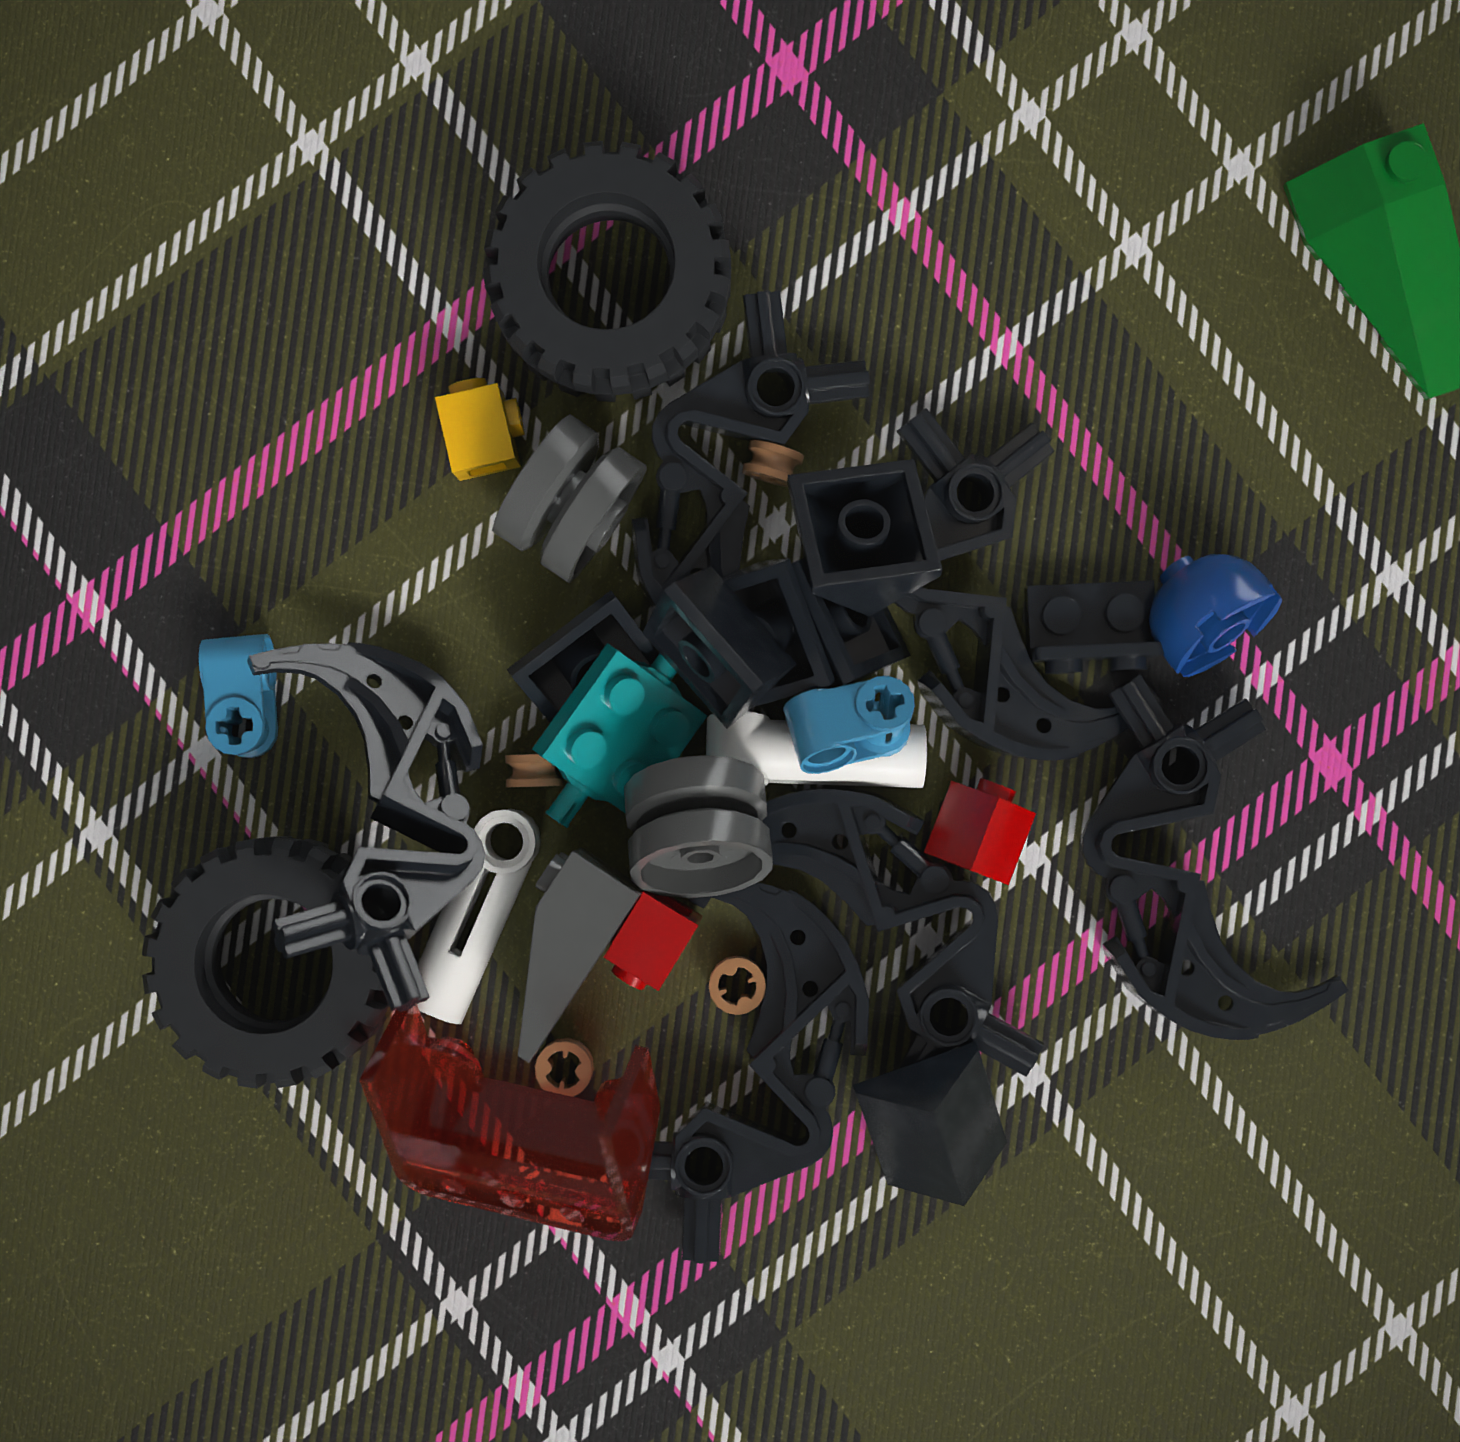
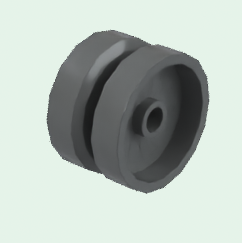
(569, 498)
(697, 827)

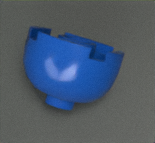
(1207, 608)

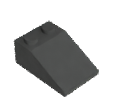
(571, 930)

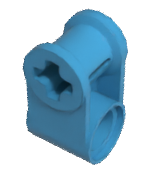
(236, 694)
(847, 723)

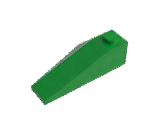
(1393, 246)

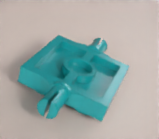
(614, 727)

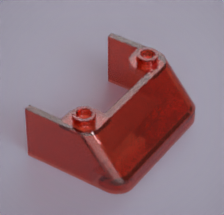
(511, 1143)

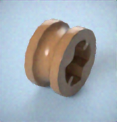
(771, 462)
(531, 771)
(745, 1002)
(583, 1071)

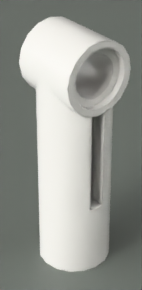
(771, 750)
(454, 973)

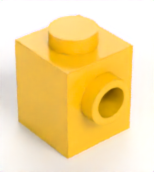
(479, 428)

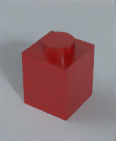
(981, 829)
(652, 940)

